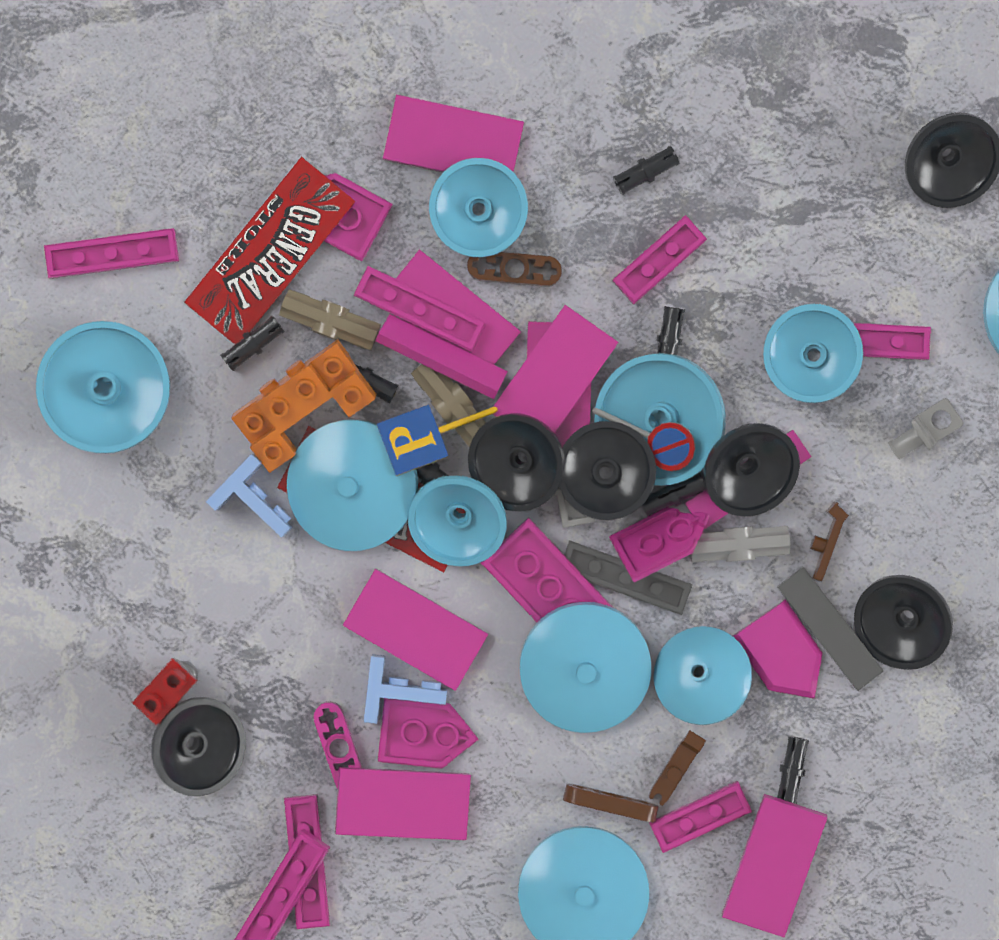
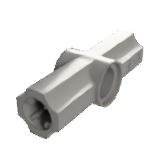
(742, 544)

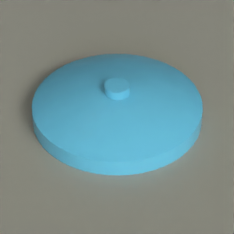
(103, 387)
(666, 390)
(347, 487)
(585, 667)
(583, 887)

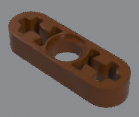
(538, 280)
(610, 802)

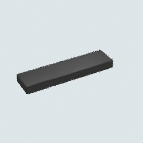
(611, 574)
(830, 628)

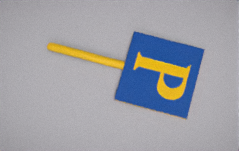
(416, 440)

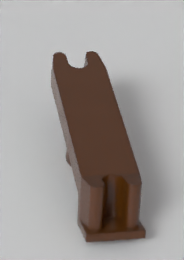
(827, 545)
(677, 766)

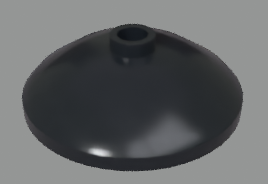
(963, 173)
(614, 447)
(496, 462)
(761, 480)
(896, 638)
(216, 748)

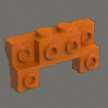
(295, 396)

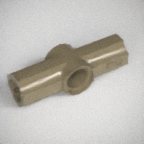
(329, 319)
(448, 400)

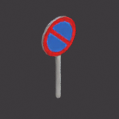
(670, 442)

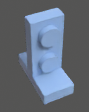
(251, 495)
(396, 689)

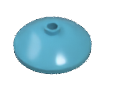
(473, 183)
(810, 329)
(456, 536)
(719, 690)

